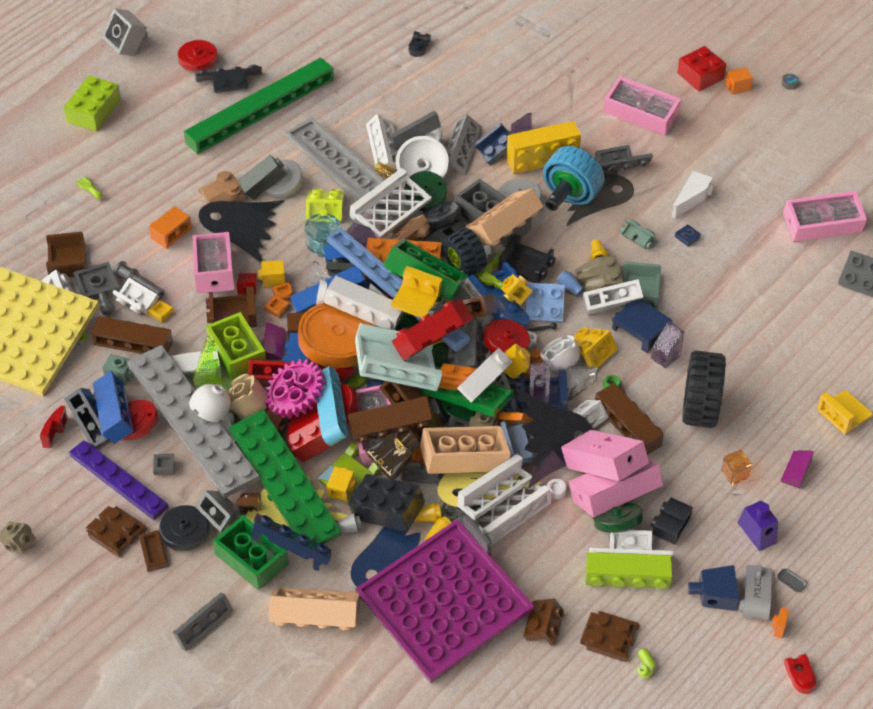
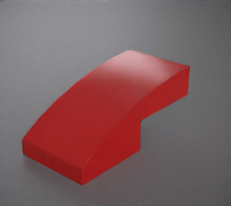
(55, 424)

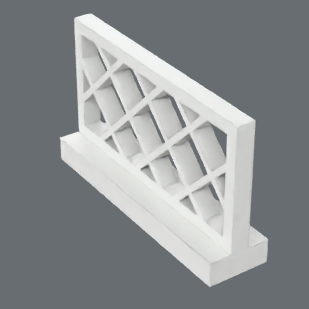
(378, 196)
(515, 514)

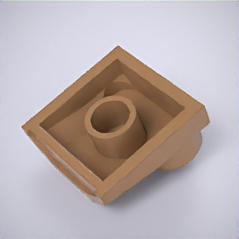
(223, 189)
(413, 229)

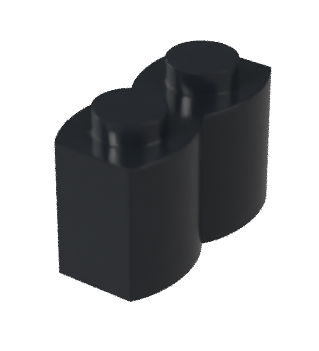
(672, 520)

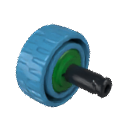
(572, 177)

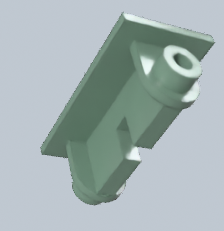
(633, 229)

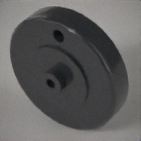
(442, 214)
(184, 528)

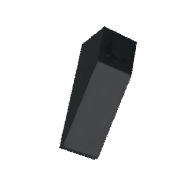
(84, 410)

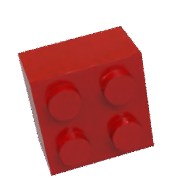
(701, 68)

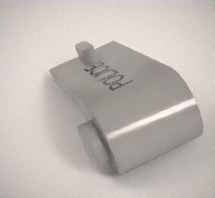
(757, 592)

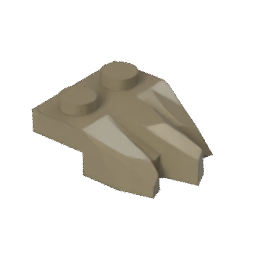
(599, 273)

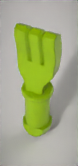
(86, 184)
(492, 264)
(489, 280)
(356, 382)

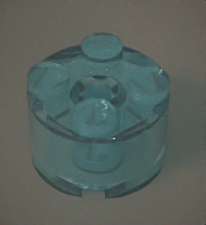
(317, 230)

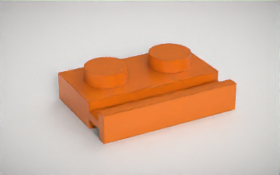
(454, 376)

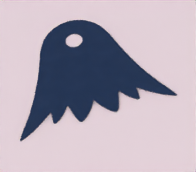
(382, 552)

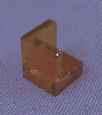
(736, 467)

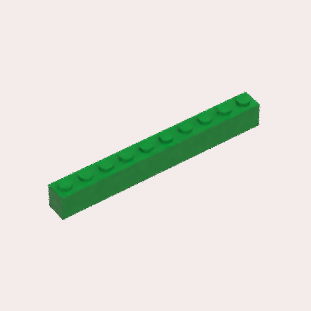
(258, 105)

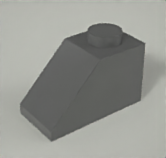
(216, 509)

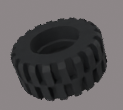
(704, 389)

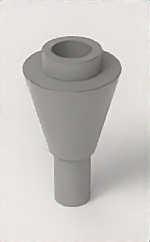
(350, 524)

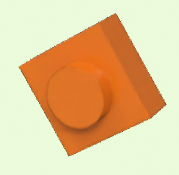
(779, 622)

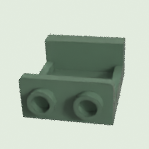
(648, 278)

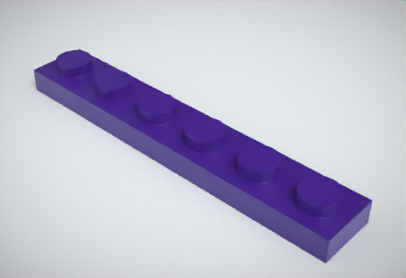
(119, 480)

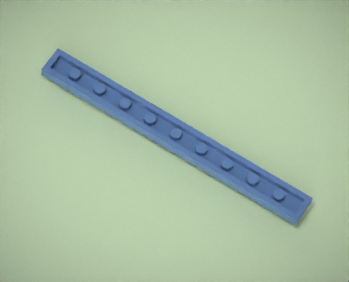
(378, 273)

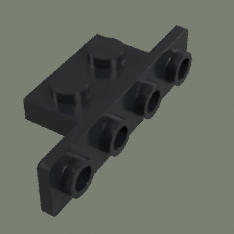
(229, 80)

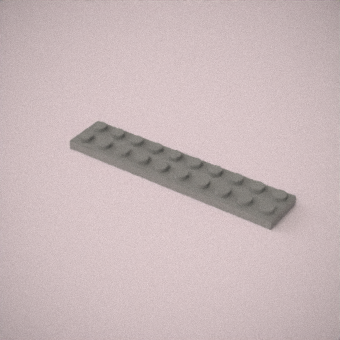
(342, 165)
(204, 439)

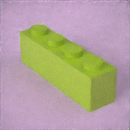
(628, 570)

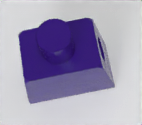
(759, 525)

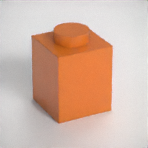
(739, 80)

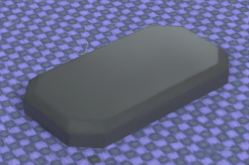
(791, 580)

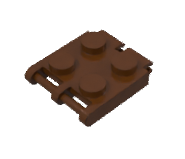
(114, 529)
(608, 634)

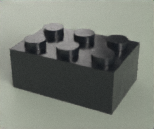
(387, 502)

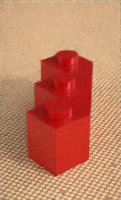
(431, 329)

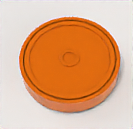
(329, 336)

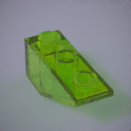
(207, 366)

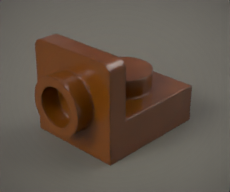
(249, 501)

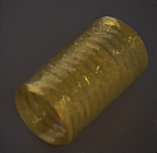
(383, 167)

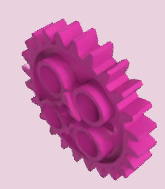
(295, 388)

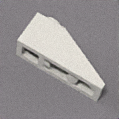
(693, 193)
(612, 296)
(485, 375)

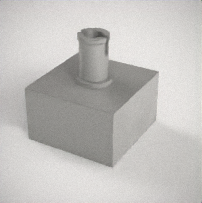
(124, 32)

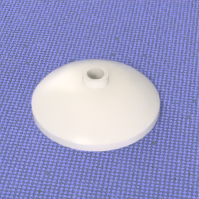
(422, 150)

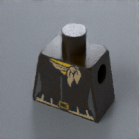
(391, 454)

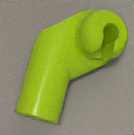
(648, 665)

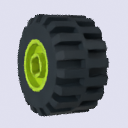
(465, 251)

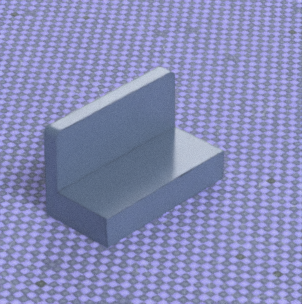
(517, 440)

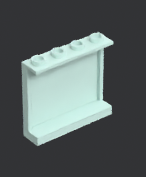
(381, 360)

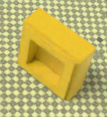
(160, 311)

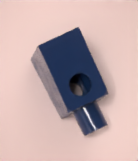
(717, 588)

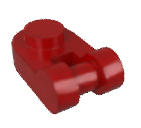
(804, 680)

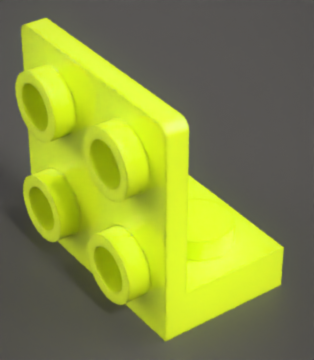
(324, 203)

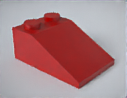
(305, 435)

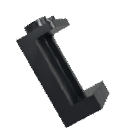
(526, 261)

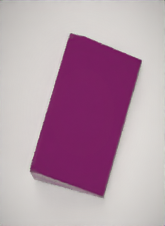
(274, 341)
(797, 468)

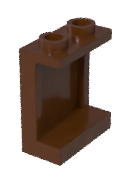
(66, 253)
(229, 305)

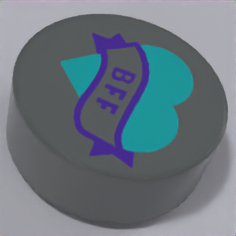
(790, 81)

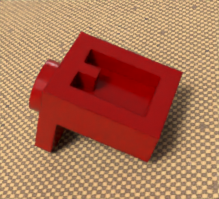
(246, 280)

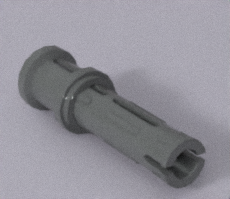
(126, 272)

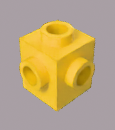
(516, 289)

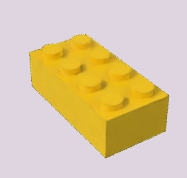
(534, 147)

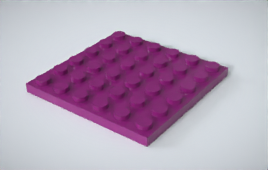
(444, 600)

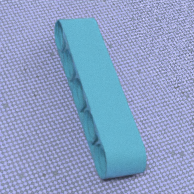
(331, 409)

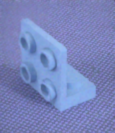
(545, 302)

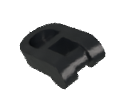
(416, 47)

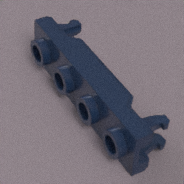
(291, 541)

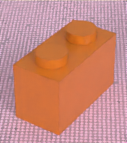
(170, 227)

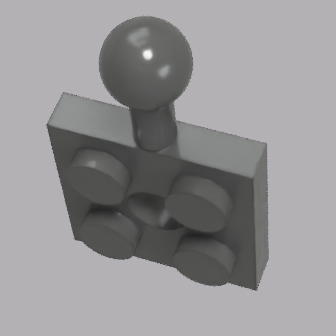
(103, 273)

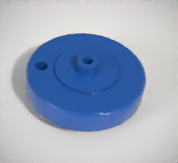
(510, 311)

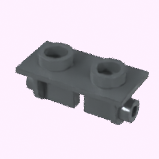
(418, 473)

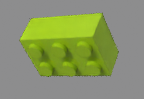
(92, 103)
(235, 344)

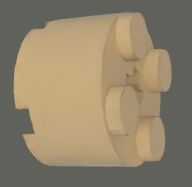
(247, 396)

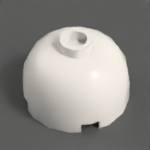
(561, 353)
(211, 402)

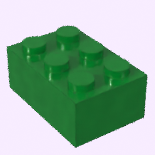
(252, 559)

